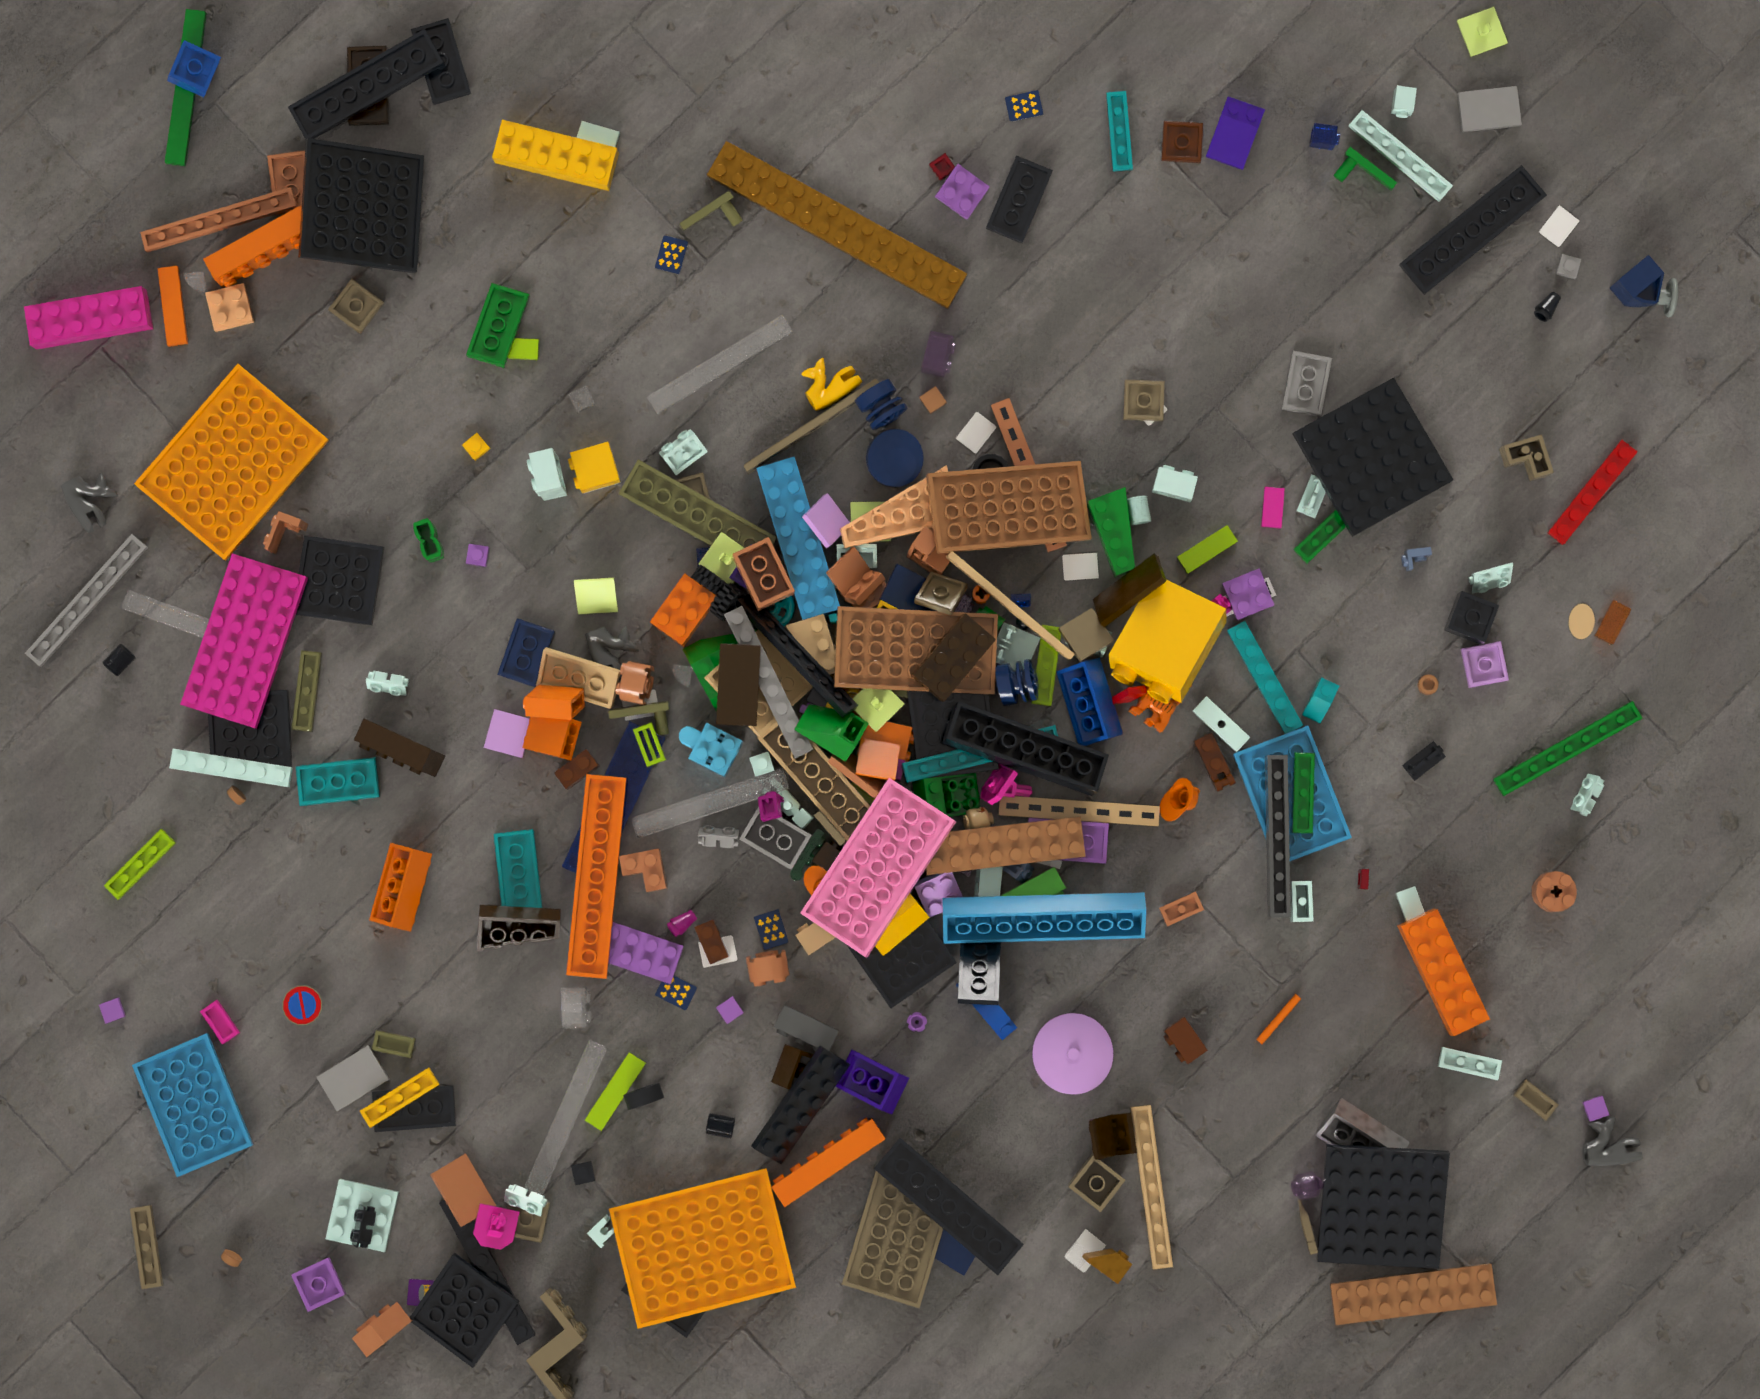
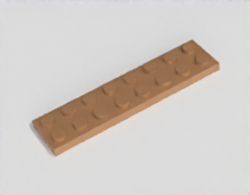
(1009, 845)
(1413, 1294)

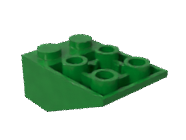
(831, 730)
(949, 794)

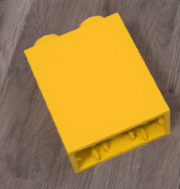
(1167, 641)

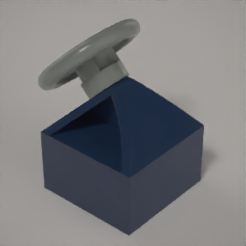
(1643, 287)

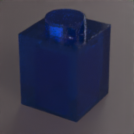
(1324, 136)

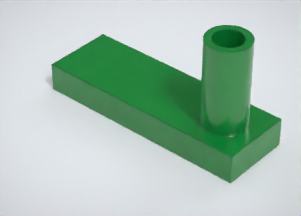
(1353, 159)

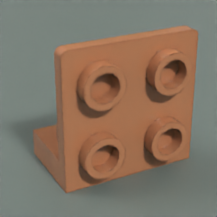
(279, 524)
(854, 577)

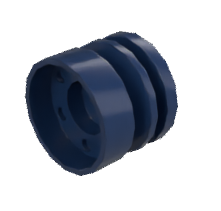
(881, 405)
(1017, 682)

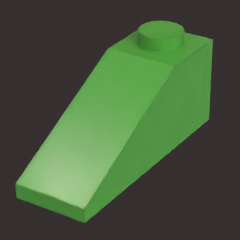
(1044, 884)

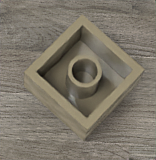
(1096, 1183)

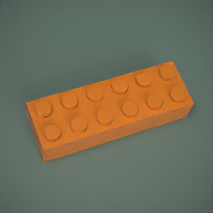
(256, 249)
(1443, 972)

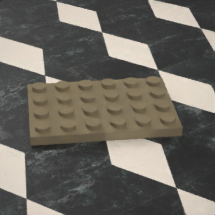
(892, 1246)

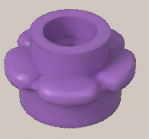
(916, 1027)

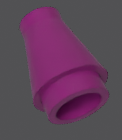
(681, 923)

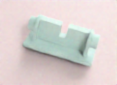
(1312, 497)
(378, 682)
(1590, 786)
(516, 1197)

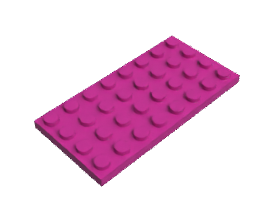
(244, 641)

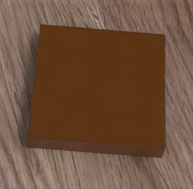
(1182, 141)

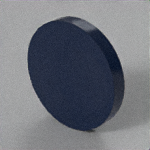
(894, 457)

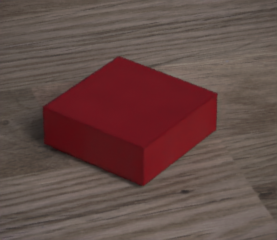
(942, 166)
(1363, 879)

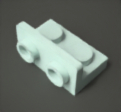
(682, 451)

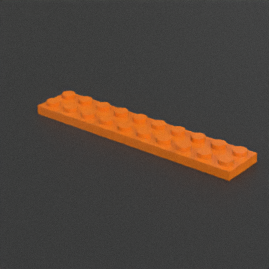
(596, 876)

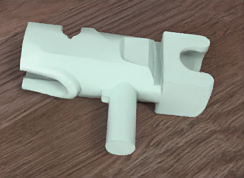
(792, 807)

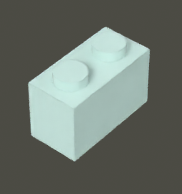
(1174, 483)
(1301, 901)

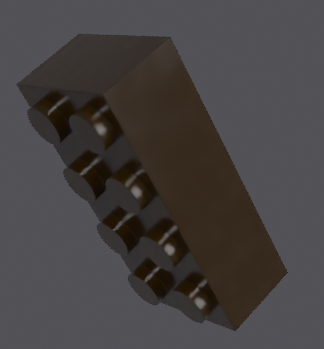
(953, 657)

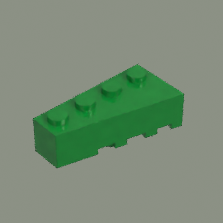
(1113, 527)

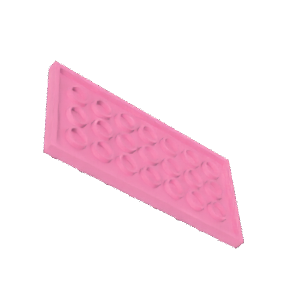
(878, 867)

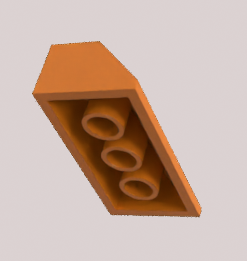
(400, 887)

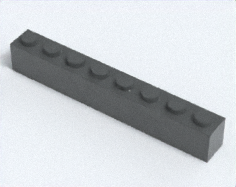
(1277, 836)

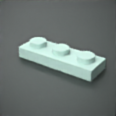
(1469, 1063)

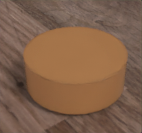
(1428, 684)
(236, 795)
(231, 1258)

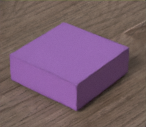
(112, 1010)
(729, 1010)
(1595, 1108)

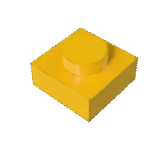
(476, 446)

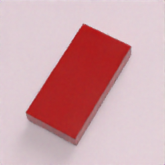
(1129, 694)

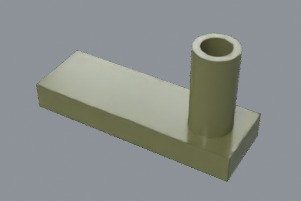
(722, 202)
(658, 708)

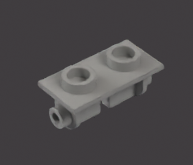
(709, 834)

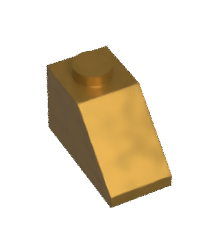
(1109, 1262)

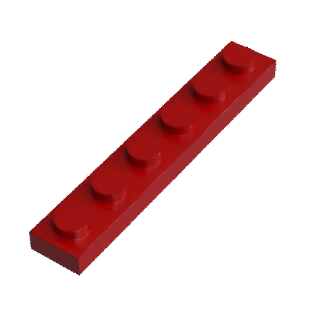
(1592, 492)

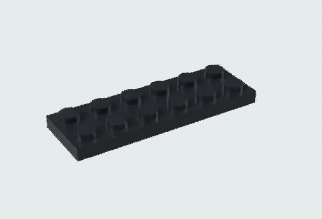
(800, 1105)

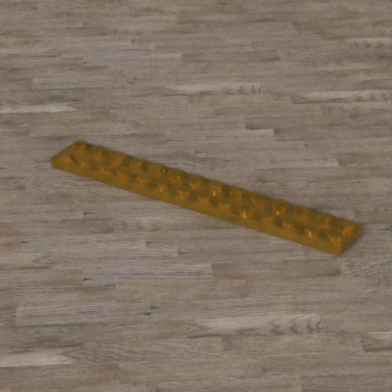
(837, 224)

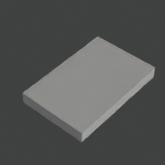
(1489, 109)
(1306, 383)
(353, 1078)

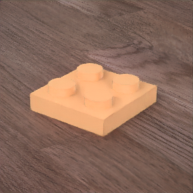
(229, 307)

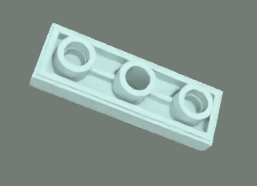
(1230, 733)

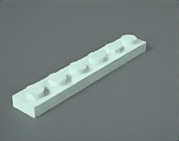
(1400, 155)
(231, 767)

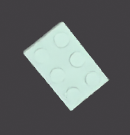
(547, 474)

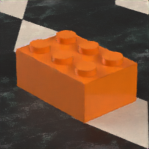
(683, 610)

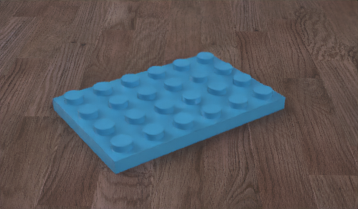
(1328, 819)
(192, 1105)

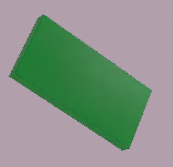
(497, 325)

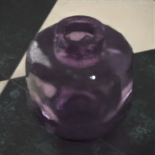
(1306, 1185)

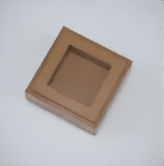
(933, 400)

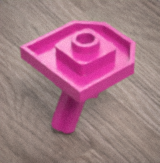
(1002, 784)
(495, 1226)

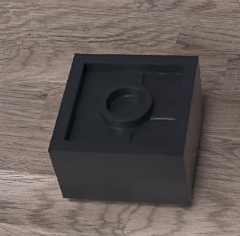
(1471, 617)

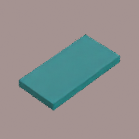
(337, 781)
(518, 869)

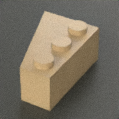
(816, 639)

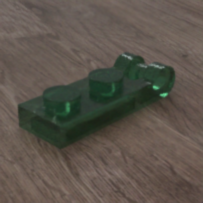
(807, 856)

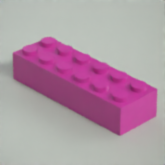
(88, 317)

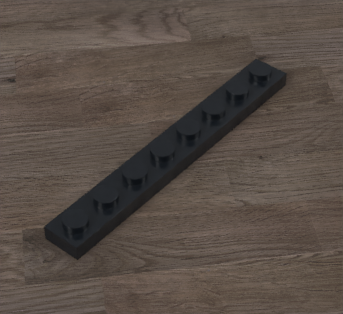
(798, 657)
(486, 1264)

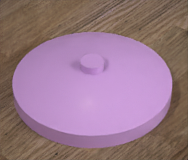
(1072, 1053)

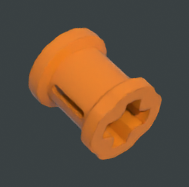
(977, 598)

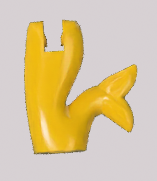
(837, 389)

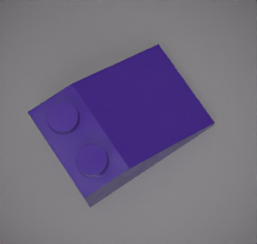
(1235, 133)
(872, 1082)

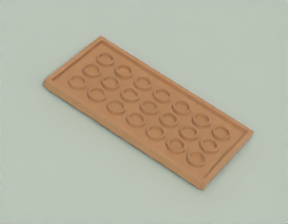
(1008, 507)
(887, 645)

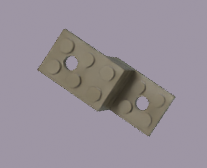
(558, 1346)

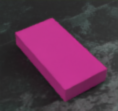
(1272, 507)
(220, 1022)

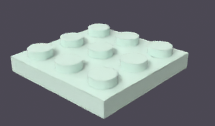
(347, 1200)

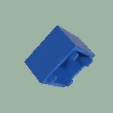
(193, 68)

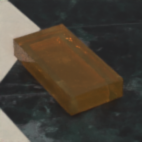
(1612, 622)

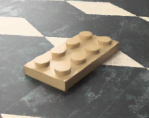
(571, 671)

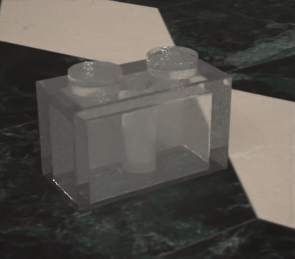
(574, 1007)

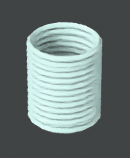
(1138, 510)

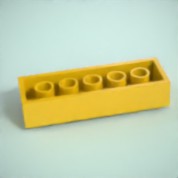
(555, 155)

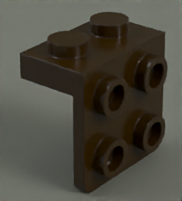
(1112, 1135)

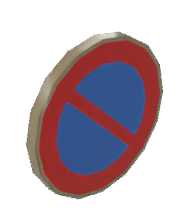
(302, 1005)

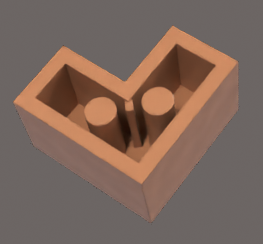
(924, 552)
(649, 864)
(380, 1329)

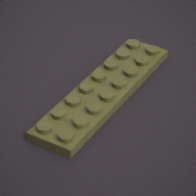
(687, 508)

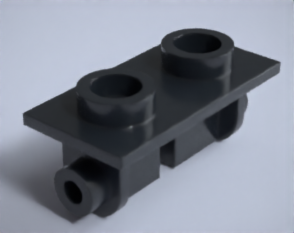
(1424, 760)
(360, 1233)

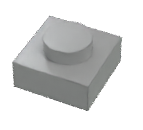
(1568, 266)

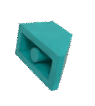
(1320, 700)

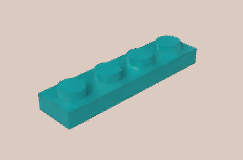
(1119, 131)

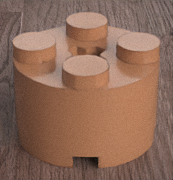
(635, 682)
(1554, 880)
(768, 967)

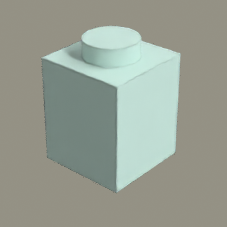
(1403, 101)
(762, 764)

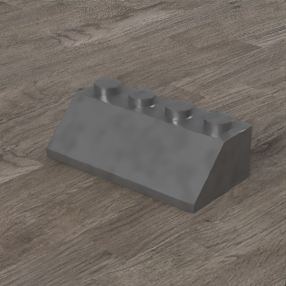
(1353, 1127)

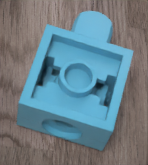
(711, 747)

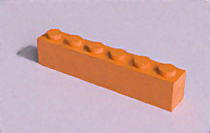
(828, 1162)

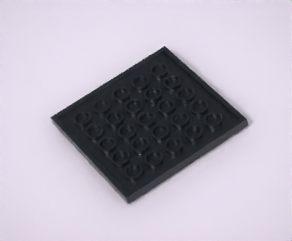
(361, 206)
(1372, 457)
(1383, 1206)

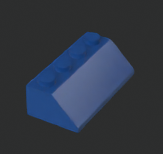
(1089, 702)

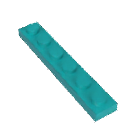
(1265, 677)

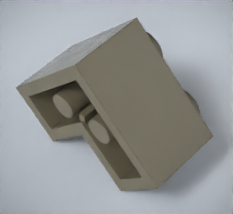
(1531, 453)

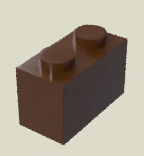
(576, 769)
(711, 941)
(1184, 1040)

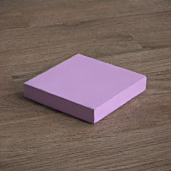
(825, 520)
(1484, 664)
(507, 733)

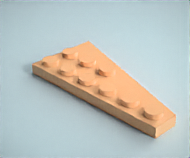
(897, 517)

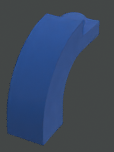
(996, 1018)

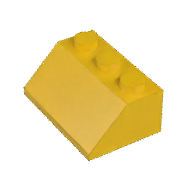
(905, 921)

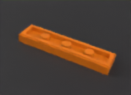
(172, 306)

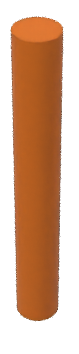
(1278, 1019)

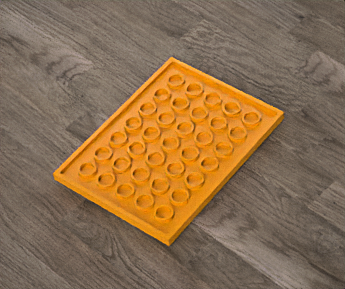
(231, 462)
(702, 1248)

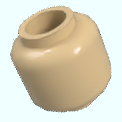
(977, 818)

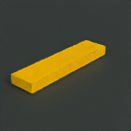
(399, 1097)

